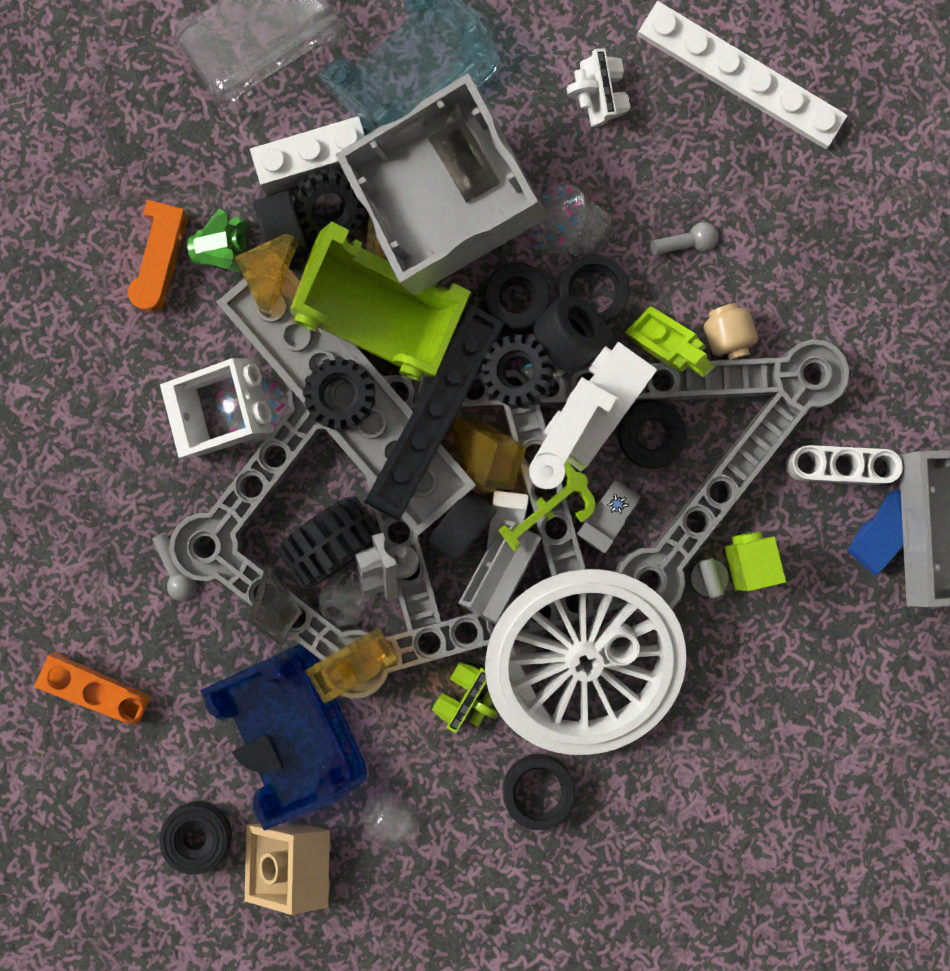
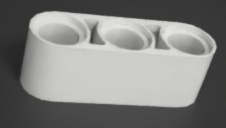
(860, 461)

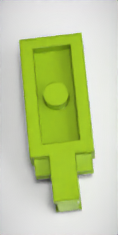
(669, 342)

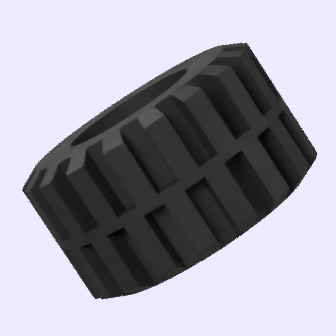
(328, 542)

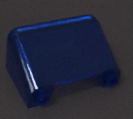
(309, 736)

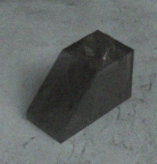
(461, 152)

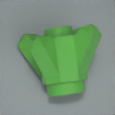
(219, 242)

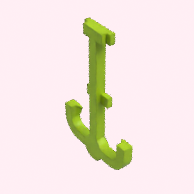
(576, 483)

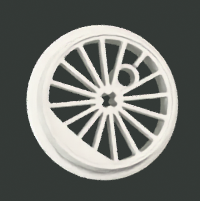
(524, 708)

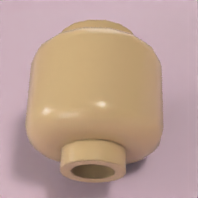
(730, 332)

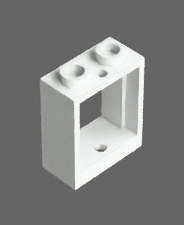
(183, 400)

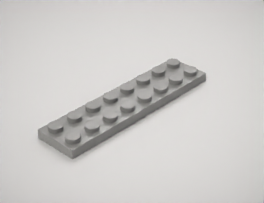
(293, 354)

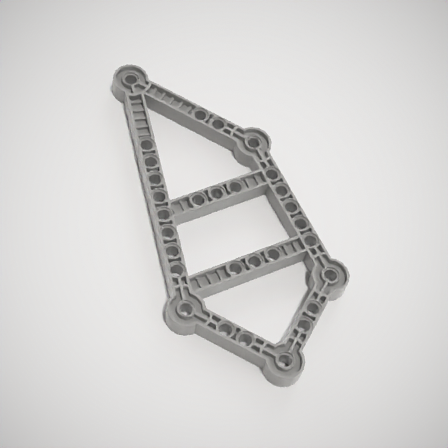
(296, 431)

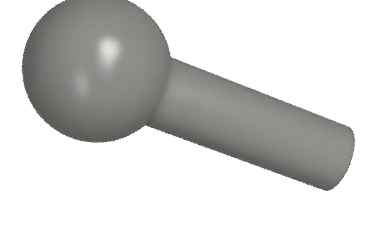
(702, 237)
(178, 585)

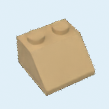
(287, 867)

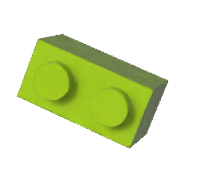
(754, 562)

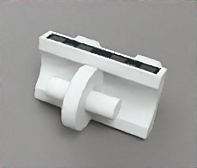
(595, 88)

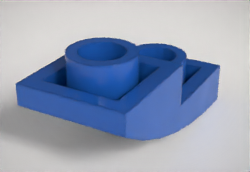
(881, 537)

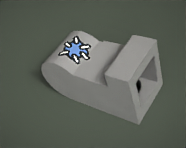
(608, 516)

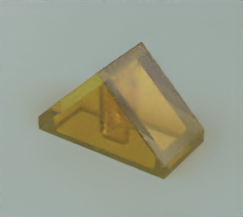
(266, 269)

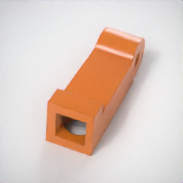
(160, 256)
(91, 689)

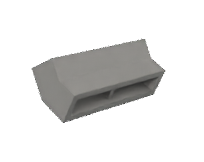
(499, 574)

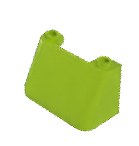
(364, 304)

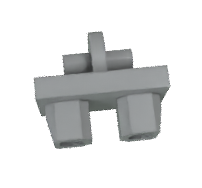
(380, 569)

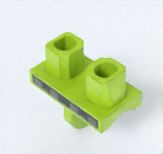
(454, 711)

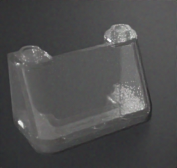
(251, 39)

